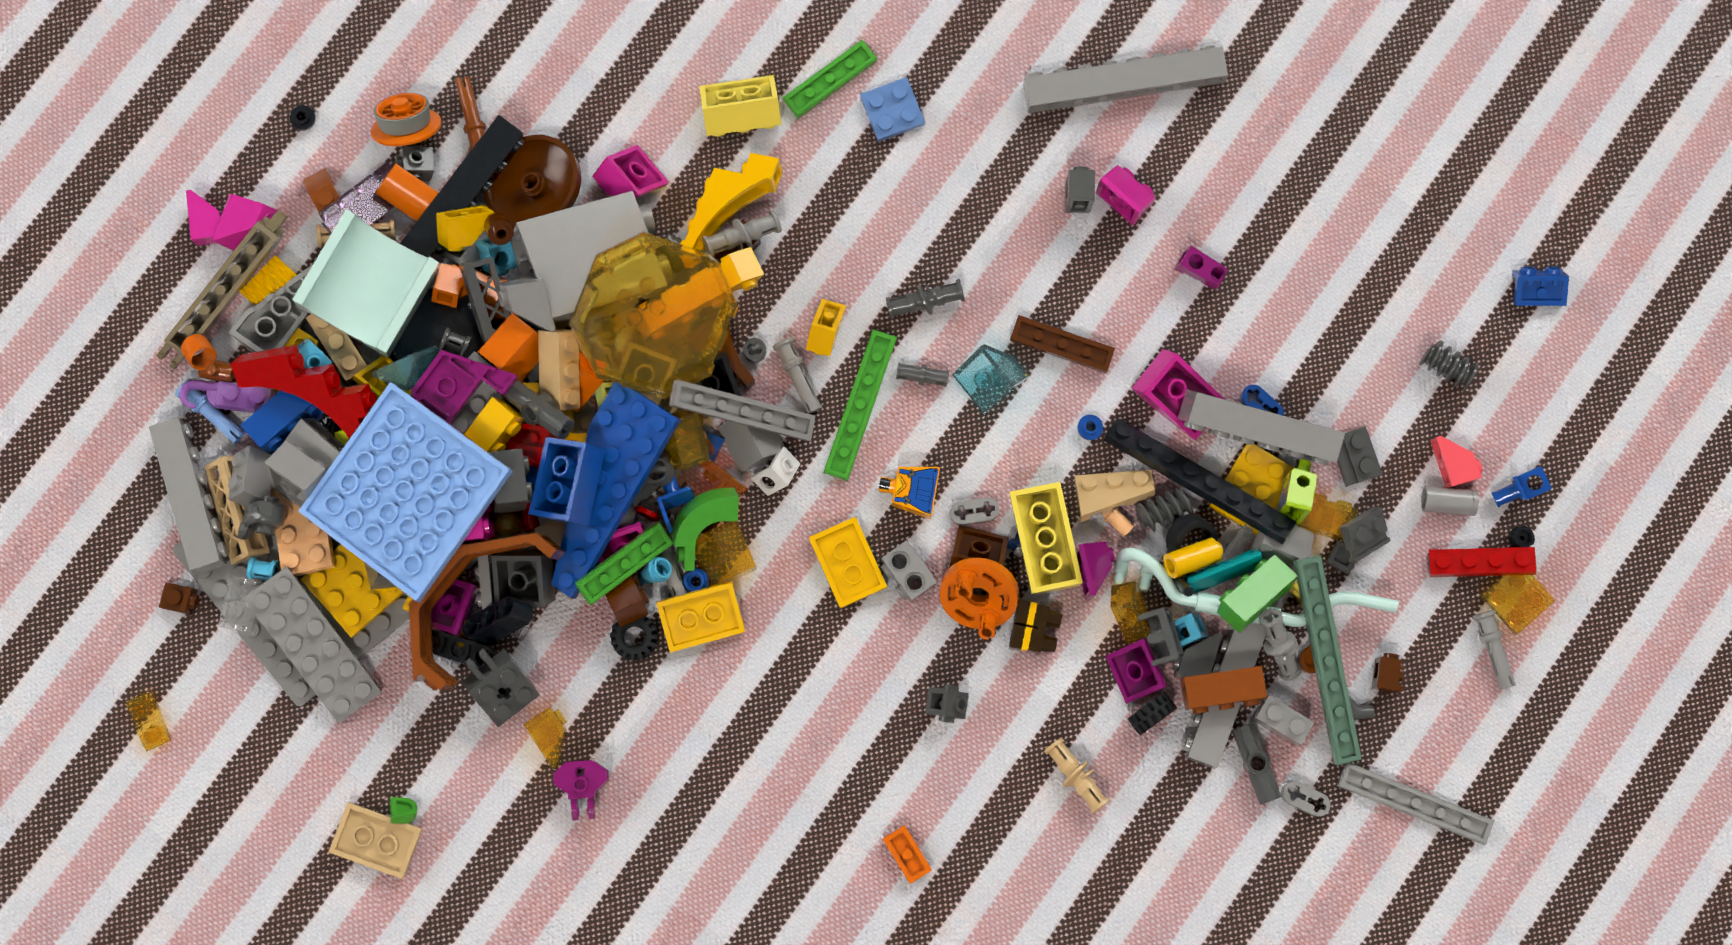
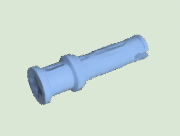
(213, 414)

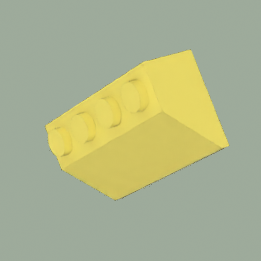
(1046, 538)

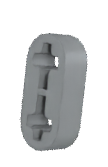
(973, 505)
(1308, 793)

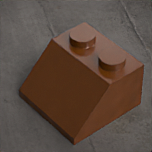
(978, 544)

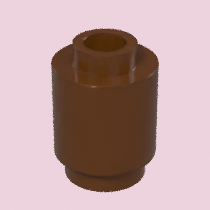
(498, 229)

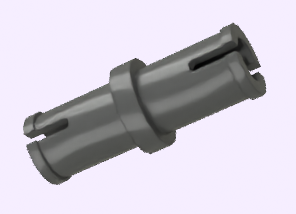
(922, 374)

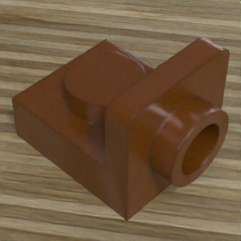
(179, 598)

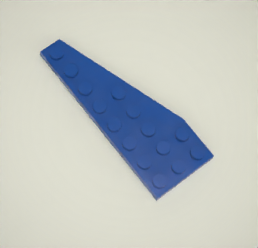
(634, 437)

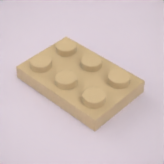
(375, 841)

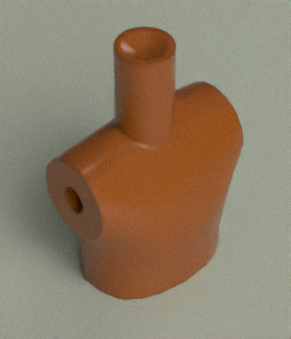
(218, 371)

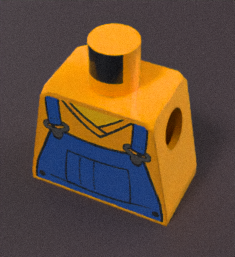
(913, 489)

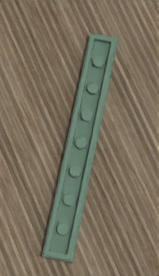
(1327, 660)

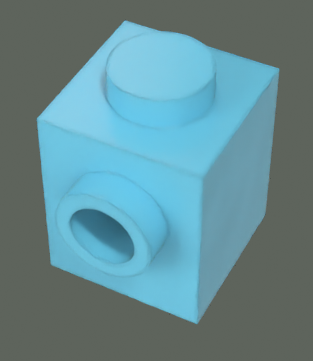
(312, 355)

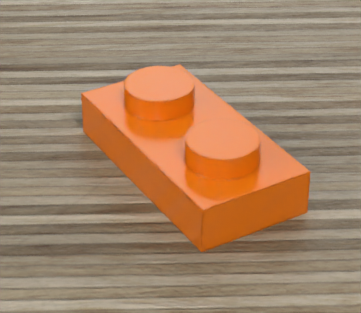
(907, 854)

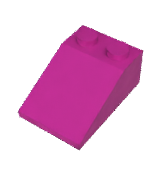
(1165, 385)

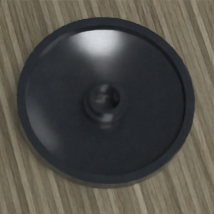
(430, 324)

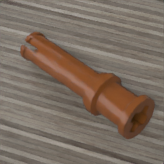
(474, 126)

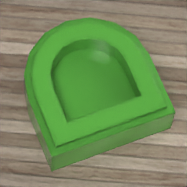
(402, 810)

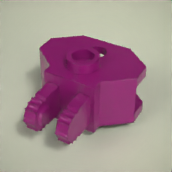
(581, 786)

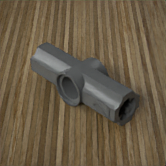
(539, 409)
(1262, 780)

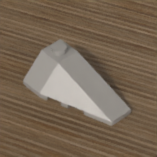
(273, 319)

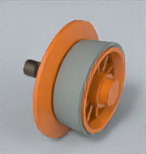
(404, 120)

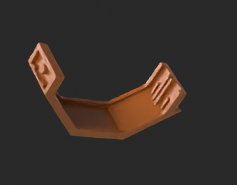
(423, 663)

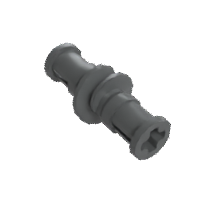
(925, 299)

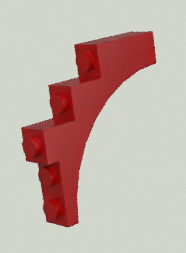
(319, 385)

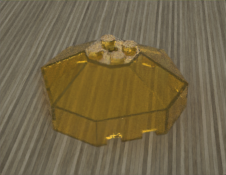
(676, 330)

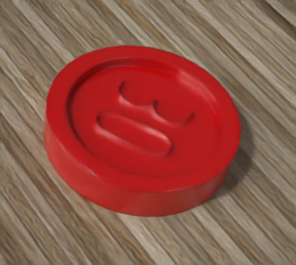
(647, 513)

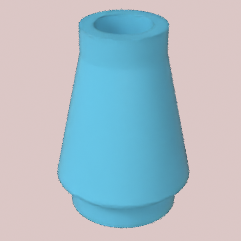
(655, 571)

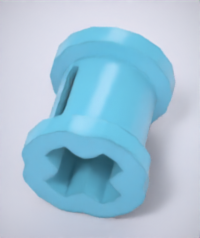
(261, 569)

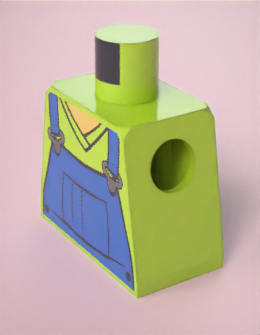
(1298, 491)

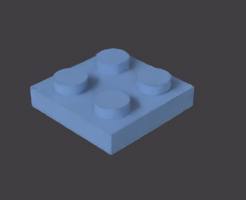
(892, 109)

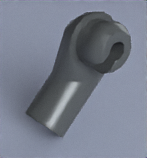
(1361, 712)

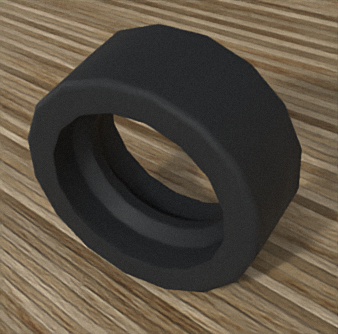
(1184, 525)

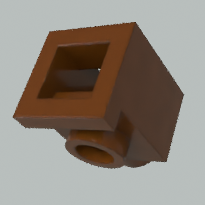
(1388, 673)

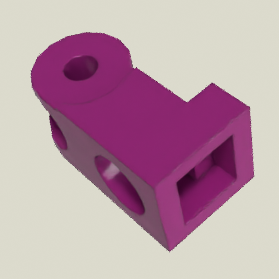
(1201, 267)

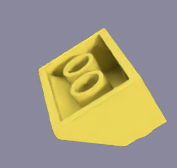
(740, 105)

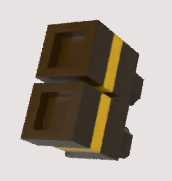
(1033, 639)

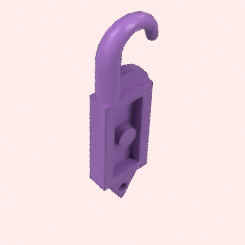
(227, 395)

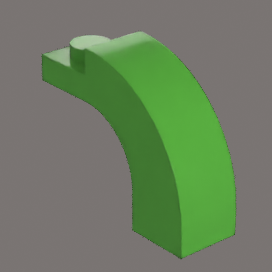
(697, 514)

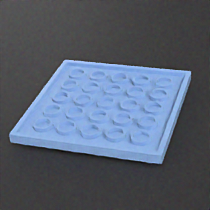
(405, 491)

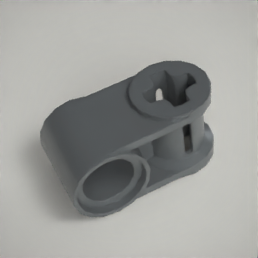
(453, 348)

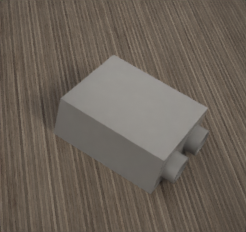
(565, 242)

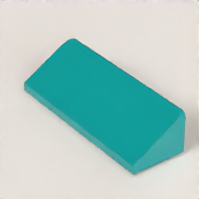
(1224, 571)

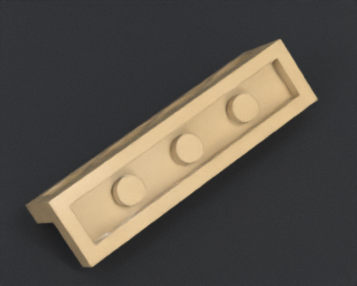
(250, 547)

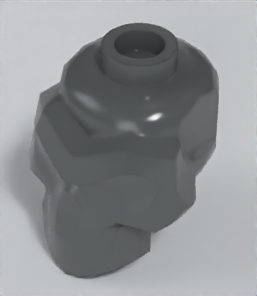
(262, 517)

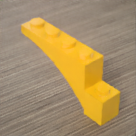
(728, 193)

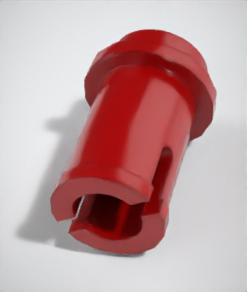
(529, 521)

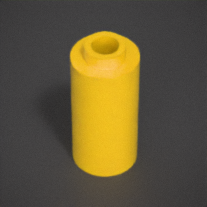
(1193, 557)

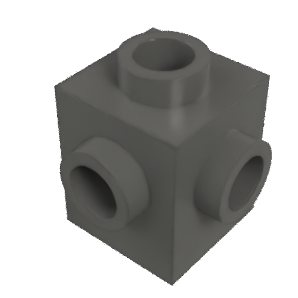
(417, 161)
(947, 703)

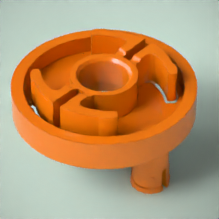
(974, 610)

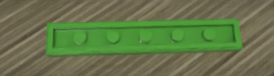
(860, 405)

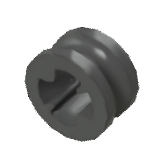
(756, 357)

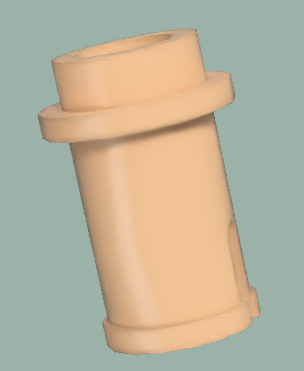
(1118, 521)

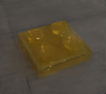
(1517, 600)

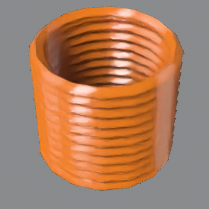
(192, 345)

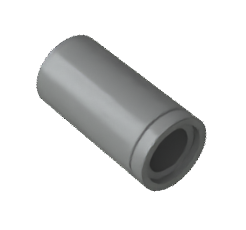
(1449, 500)

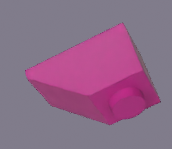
(202, 219)

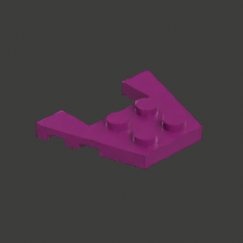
(453, 381)

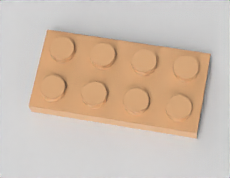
(301, 542)

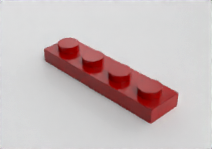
(1482, 562)

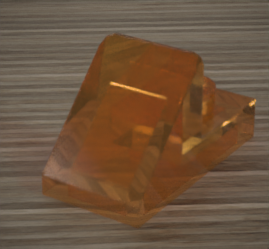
(714, 472)

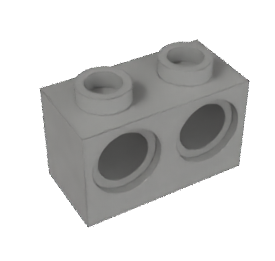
(914, 568)

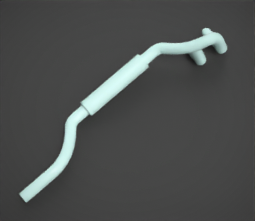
(1210, 603)

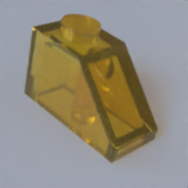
(1126, 605)
(549, 734)

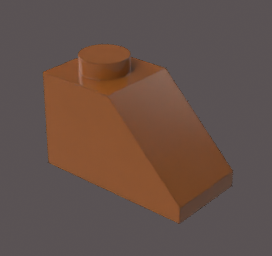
(321, 189)

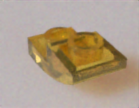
(148, 720)

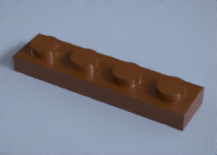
(1062, 344)

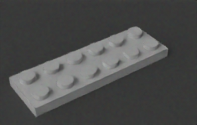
(312, 644)

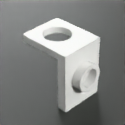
(780, 471)

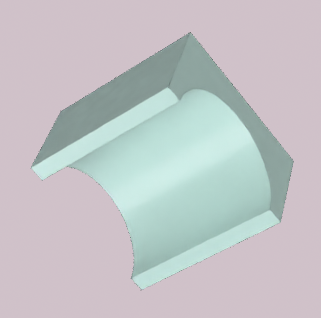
(366, 284)

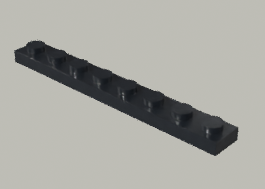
(1200, 481)

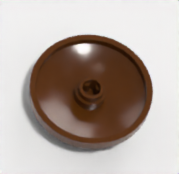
(536, 181)

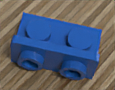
(1540, 287)

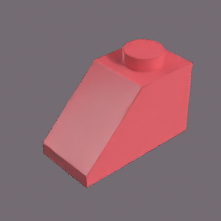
(1455, 463)

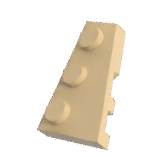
(1108, 490)

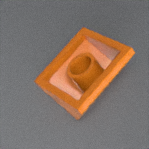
(512, 347)

